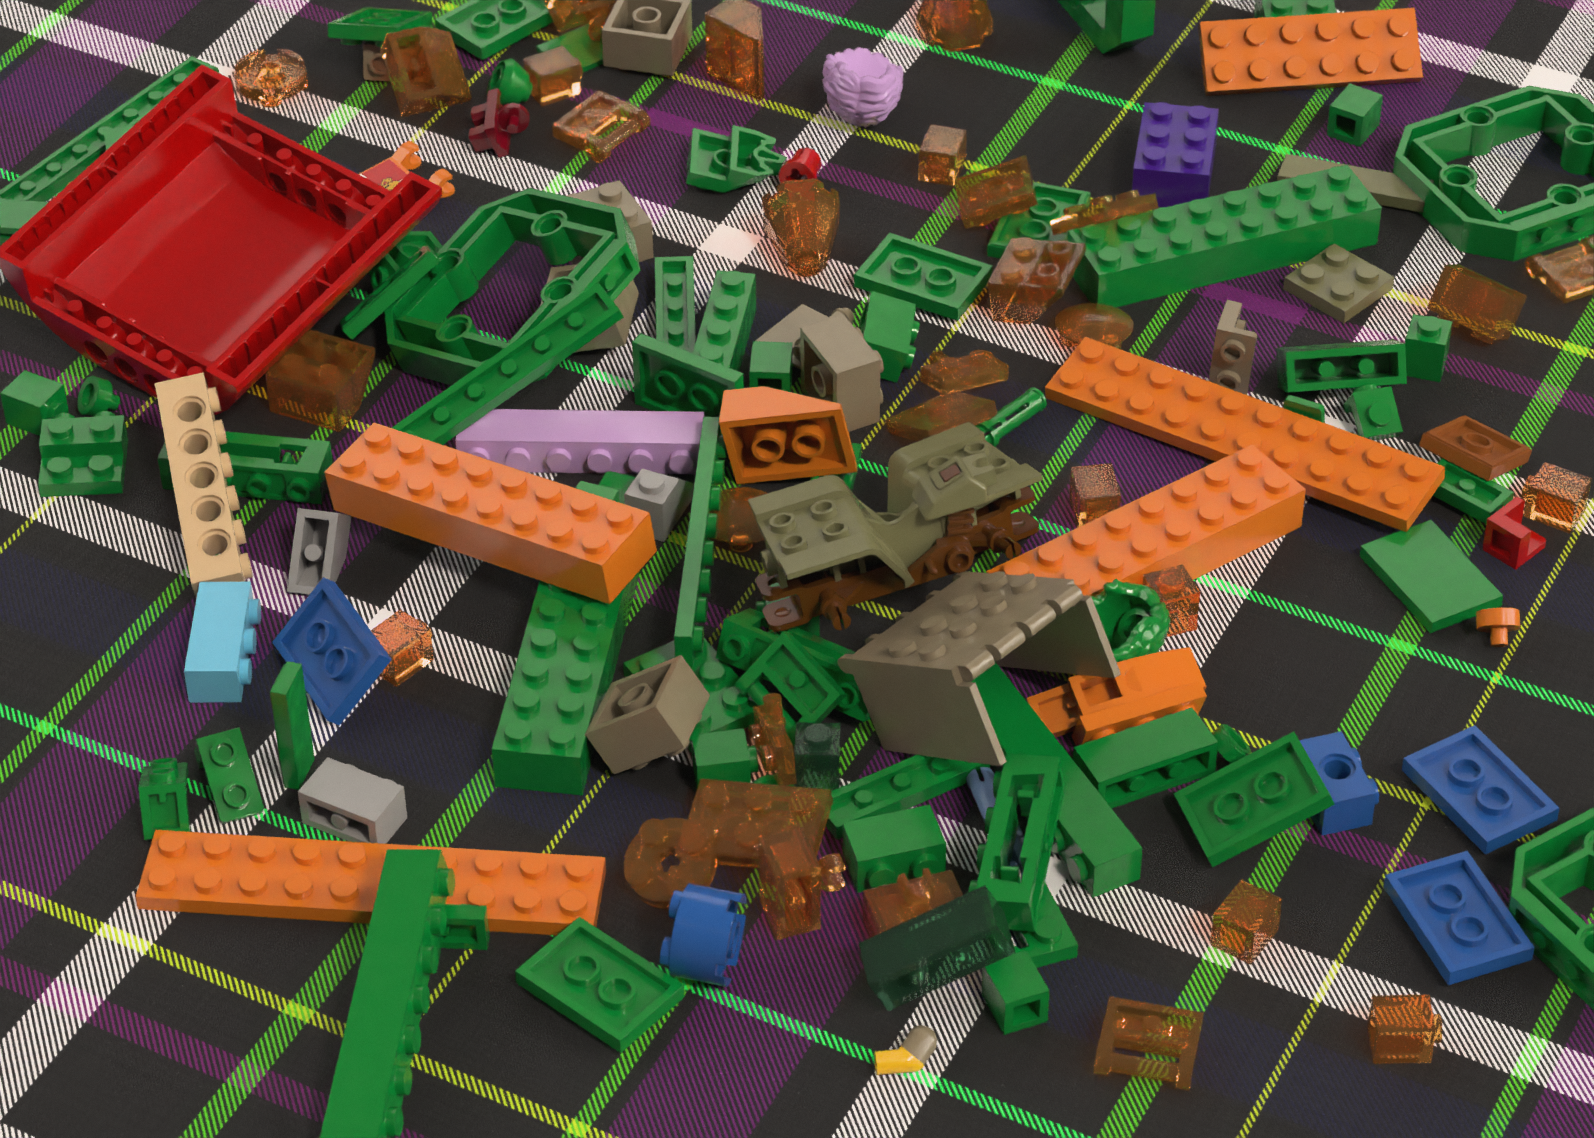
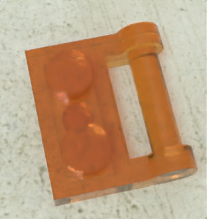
(594, 117)
(1567, 271)
(1149, 1030)

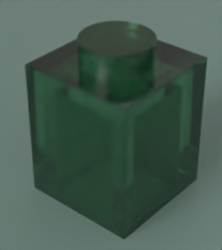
(818, 755)

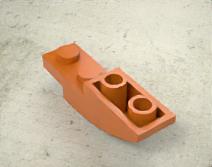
(1139, 678)

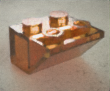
(736, 46)
(424, 70)
(1031, 277)
(320, 380)

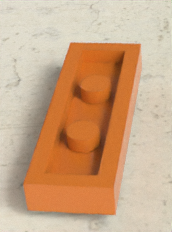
(1137, 712)

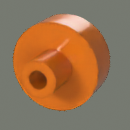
(1498, 623)

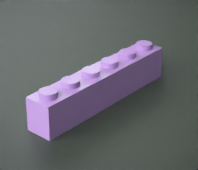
(587, 440)

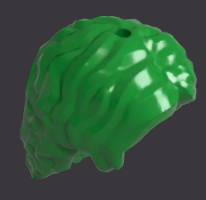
(1132, 619)

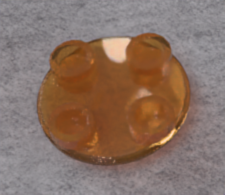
(1093, 321)
(736, 519)

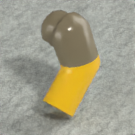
(910, 1056)

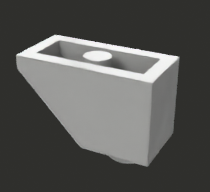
(662, 497)
(317, 548)

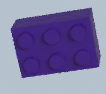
(1175, 152)

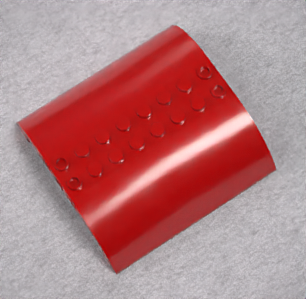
(204, 244)

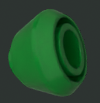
(511, 81)

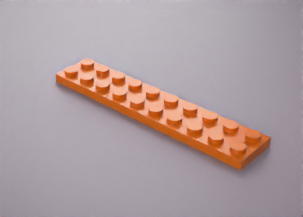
(1221, 421)
(342, 879)

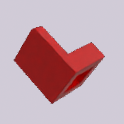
(1508, 538)

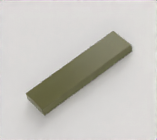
(1382, 185)

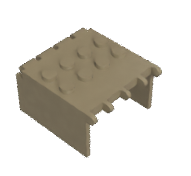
(924, 664)

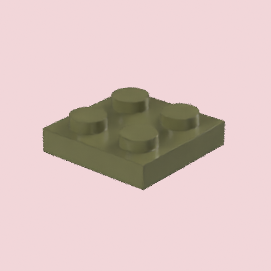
(1338, 283)

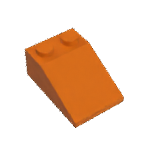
(783, 435)

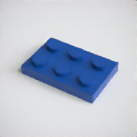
(335, 650)
(1480, 789)
(1458, 917)

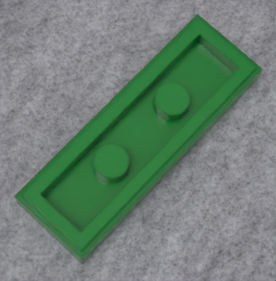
(388, 292)
(292, 725)

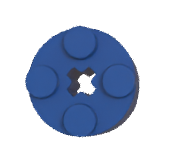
(704, 934)

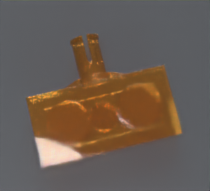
(958, 374)
(772, 740)

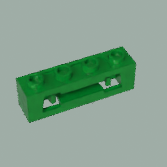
(262, 473)
(744, 642)
(1038, 787)

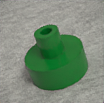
(96, 396)

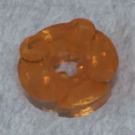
(270, 76)
(656, 842)

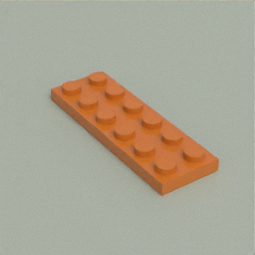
(1310, 51)

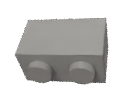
(352, 803)

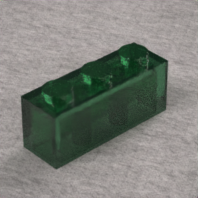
(936, 948)

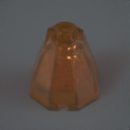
(954, 23)
(802, 224)

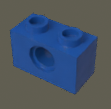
(1346, 782)

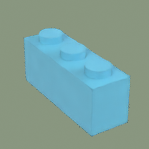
(221, 642)

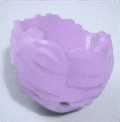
(862, 85)

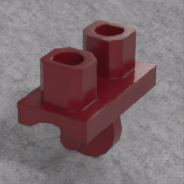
(496, 123)

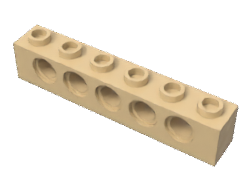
(197, 462)

